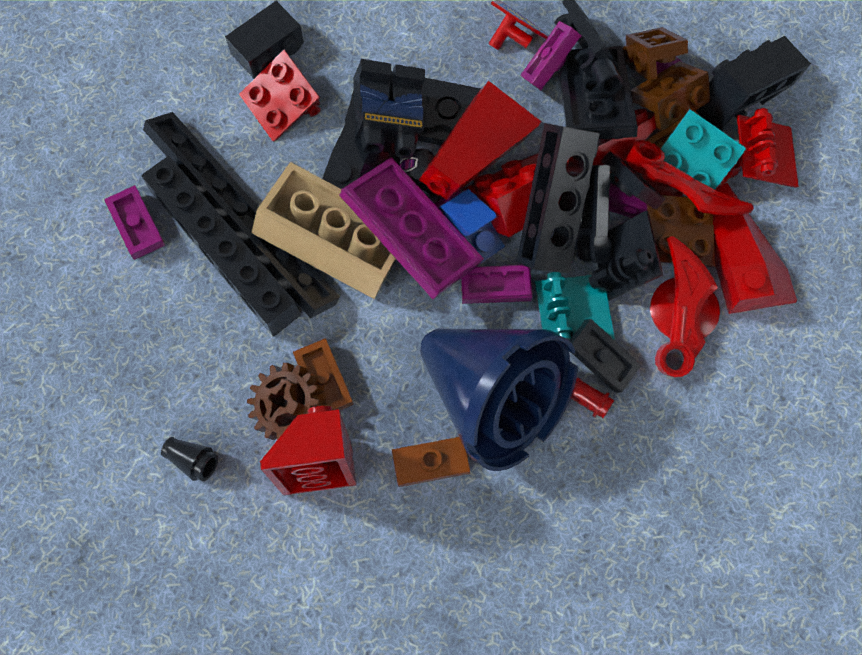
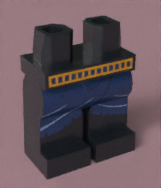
(388, 106)

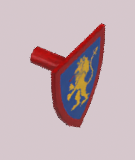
(508, 29)

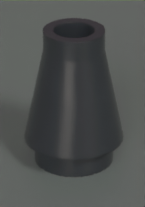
(192, 459)

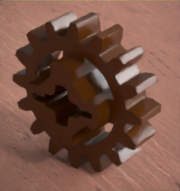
(269, 406)

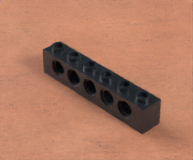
(221, 246)

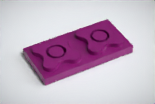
(411, 227)

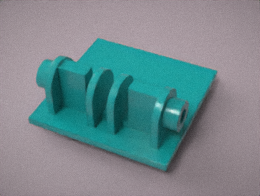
(701, 150)
(570, 301)

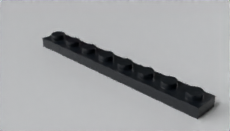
(239, 211)

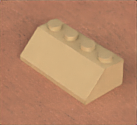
(319, 228)

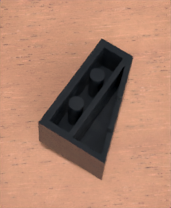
(752, 79)

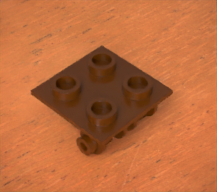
(682, 220)

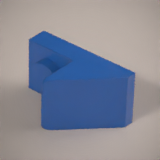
(473, 221)

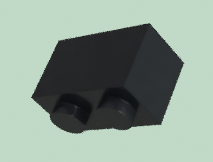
(264, 38)

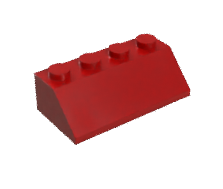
(311, 454)

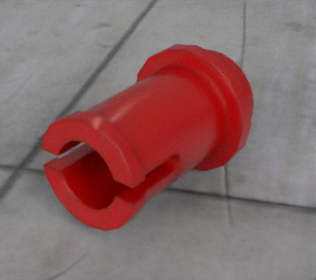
(591, 398)

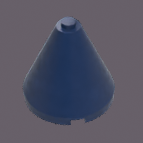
(501, 387)

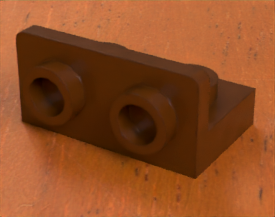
(652, 46)
(673, 93)

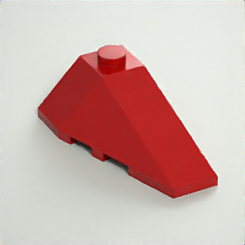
(747, 264)

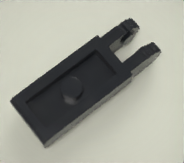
(592, 234)

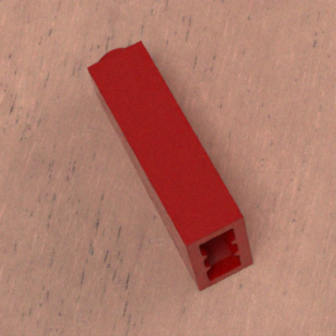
(480, 138)

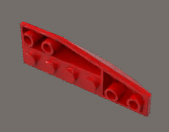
(510, 188)

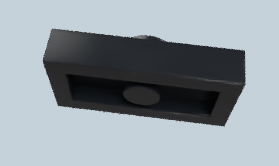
(631, 181)
(604, 356)

